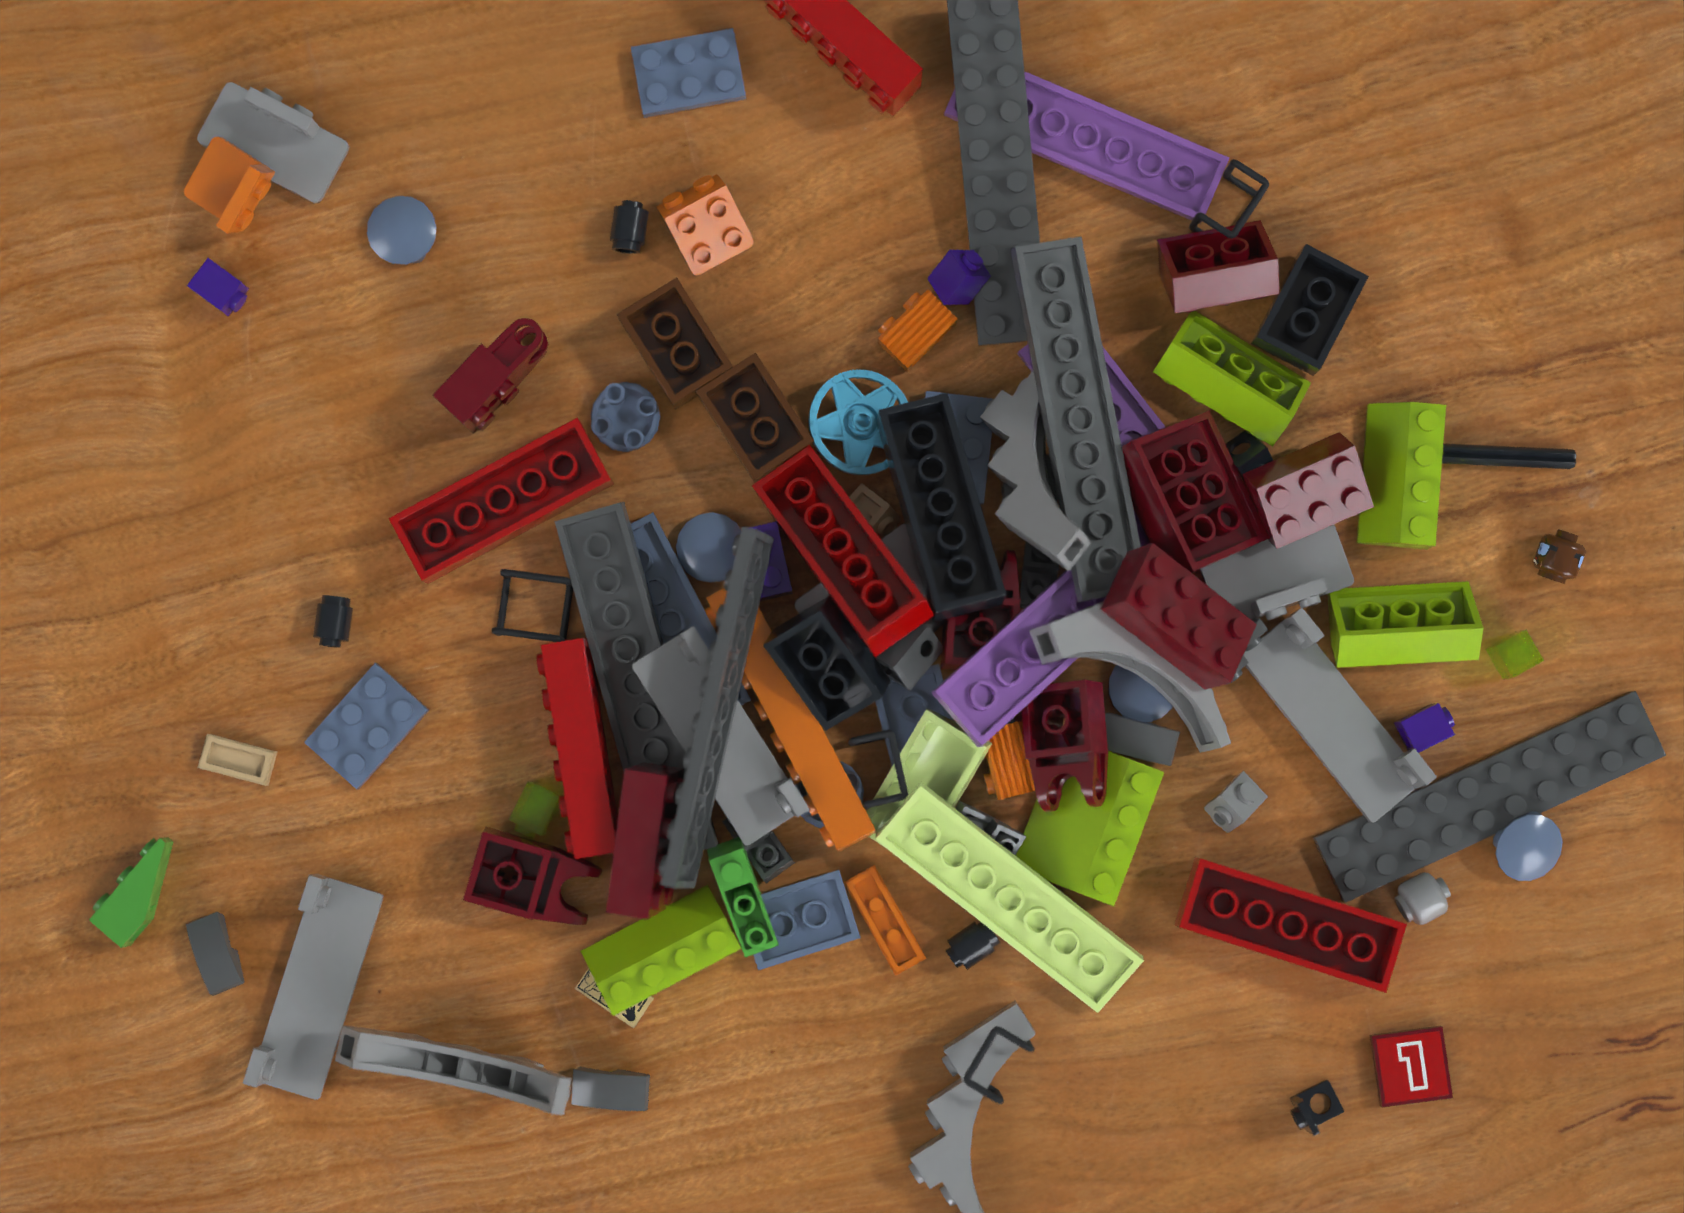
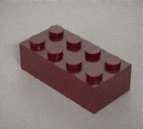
(1178, 616)
(642, 840)

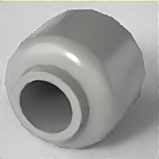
(1422, 898)

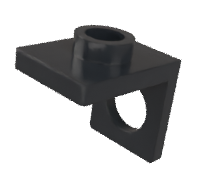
(1252, 458)
(1305, 1116)

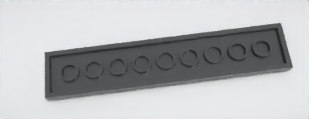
(994, 155)
(1077, 407)
(619, 632)
(719, 702)
(1490, 796)

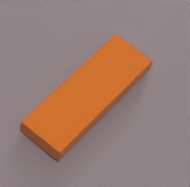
(884, 920)

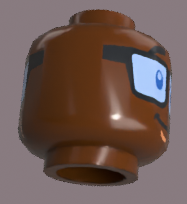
(1559, 556)

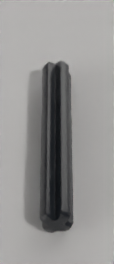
(1508, 456)

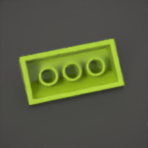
(1232, 378)
(1402, 474)
(1404, 624)
(660, 950)

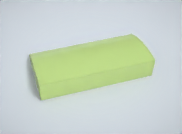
(938, 757)

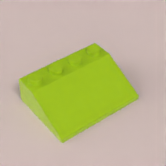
(1090, 845)

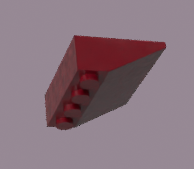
(1191, 494)

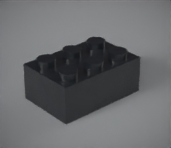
(1309, 310)
(827, 663)

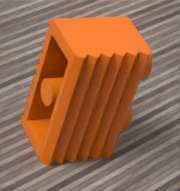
(916, 329)
(1006, 762)

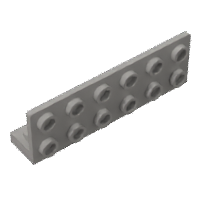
(1334, 718)
(751, 783)
(316, 987)

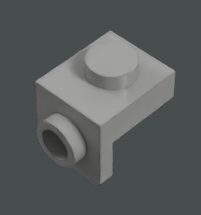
(1235, 802)

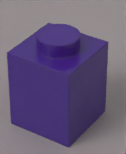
(959, 277)
(219, 287)
(1426, 727)

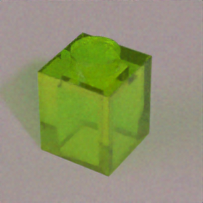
(1514, 654)
(534, 810)

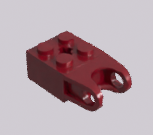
(492, 375)
(958, 631)
(1068, 749)
(539, 879)

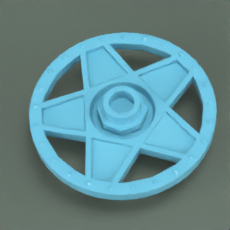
(853, 420)

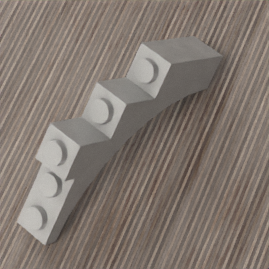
(1021, 464)
(1099, 637)
(454, 1065)
(956, 1106)

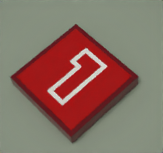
(1411, 1066)

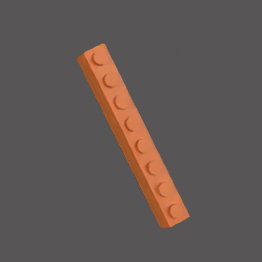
(803, 740)

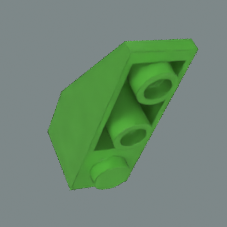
(742, 896)
(135, 900)

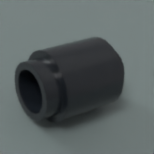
(629, 227)
(333, 621)
(971, 945)

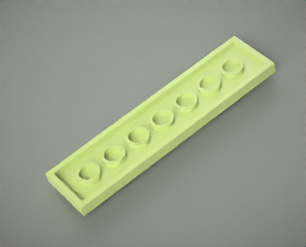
(1009, 897)

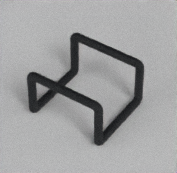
(1257, 195)
(500, 630)
(876, 736)
(992, 1092)

